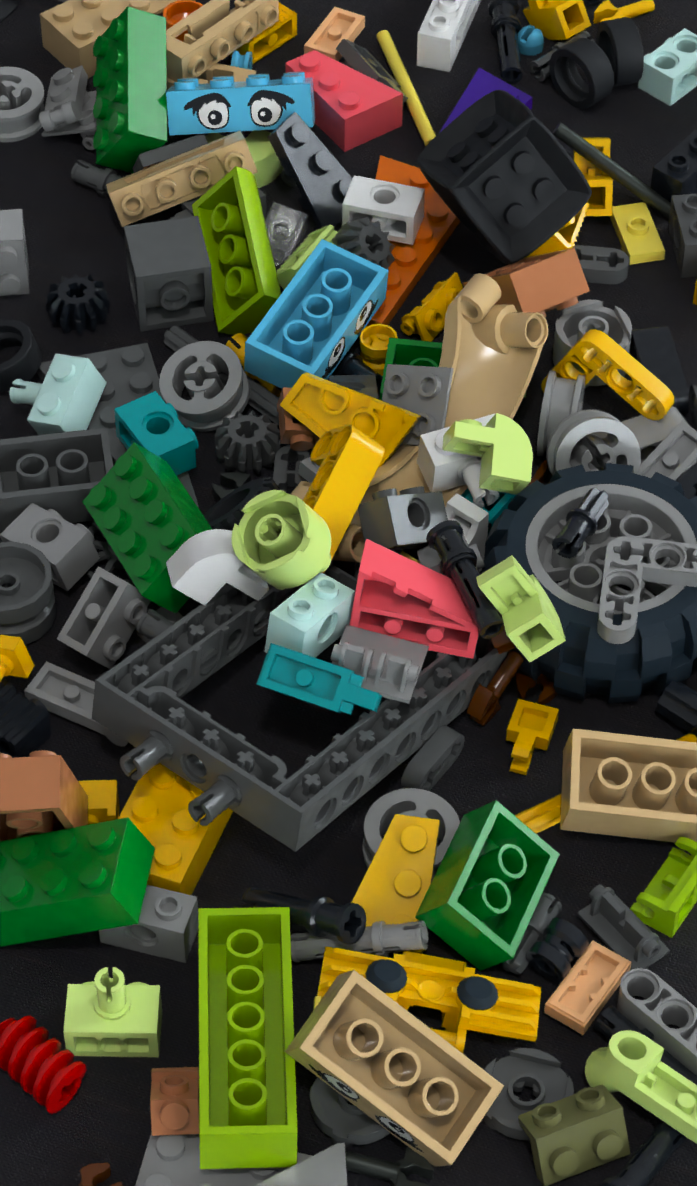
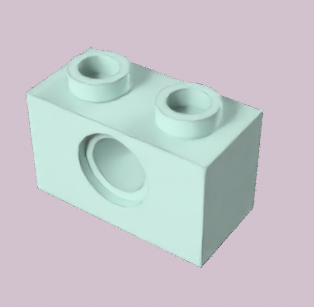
(311, 616)

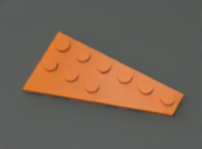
(414, 259)

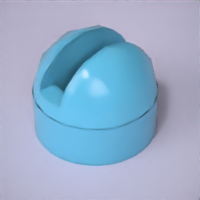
(530, 40)

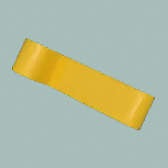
(345, 472)

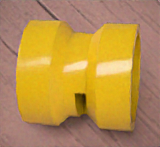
(374, 345)

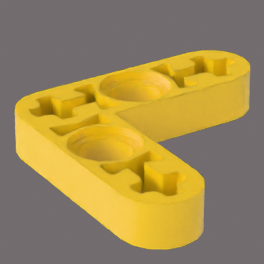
(592, 355)

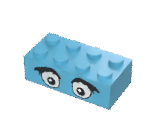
(238, 105)
(316, 317)

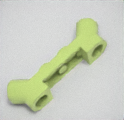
(636, 1070)

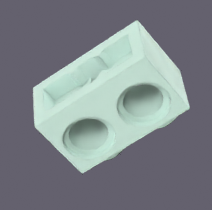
(671, 68)

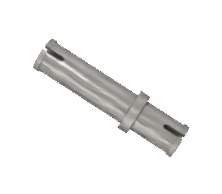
(376, 939)

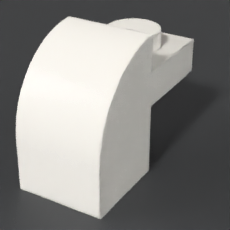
(207, 564)

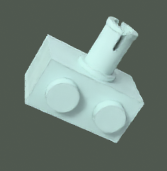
(64, 398)

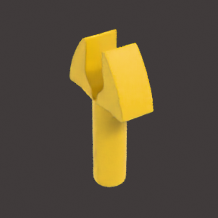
(607, 11)

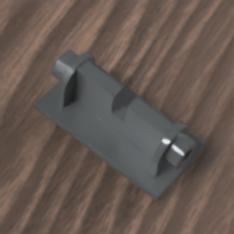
(621, 929)

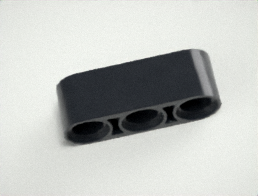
(657, 353)

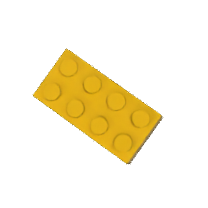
(180, 843)

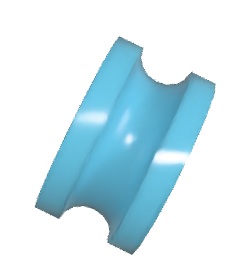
(242, 61)

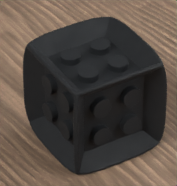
(504, 176)

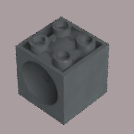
(169, 273)

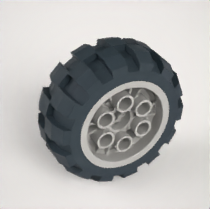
(666, 623)

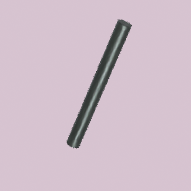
(612, 169)

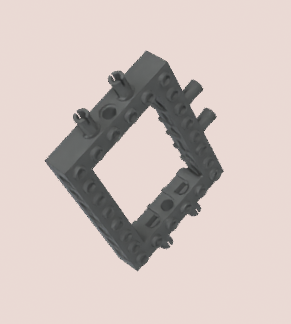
(144, 708)

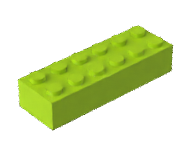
(243, 1039)

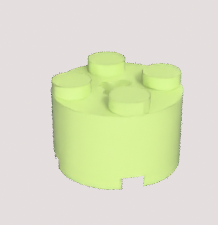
(282, 539)

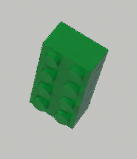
(130, 89)
(146, 520)
(72, 881)

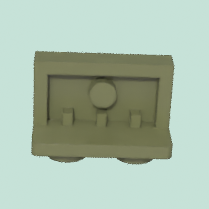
(575, 1134)

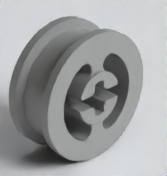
(19, 104)
(198, 370)
(559, 401)
(617, 447)
(410, 803)

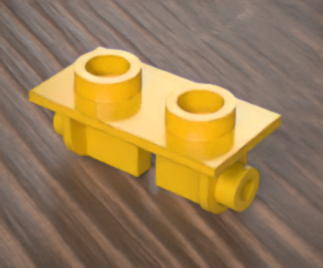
(430, 317)

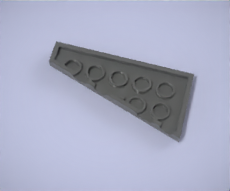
(129, 376)

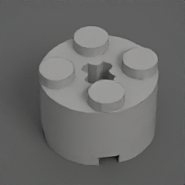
(586, 316)

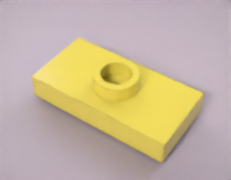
(637, 233)

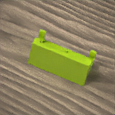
(671, 891)

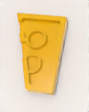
(327, 405)
(400, 871)

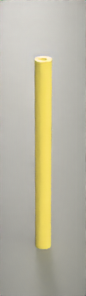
(402, 78)

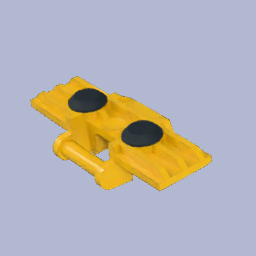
(447, 985)

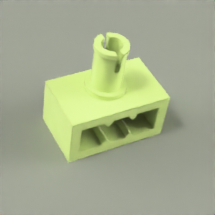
(113, 1017)

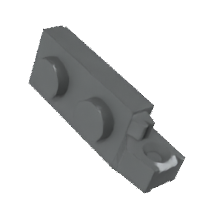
(364, 62)

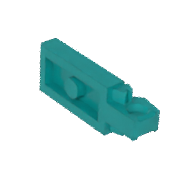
(315, 681)

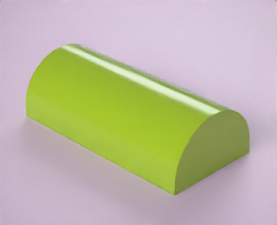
(238, 252)

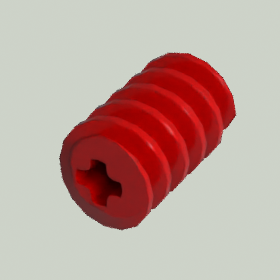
(39, 1063)

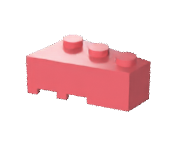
(347, 102)
(411, 603)

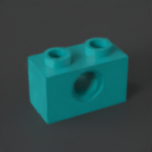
(158, 430)

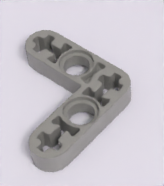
(632, 572)

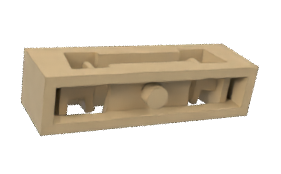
(215, 34)
(178, 178)

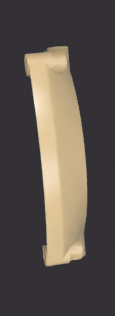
(492, 366)

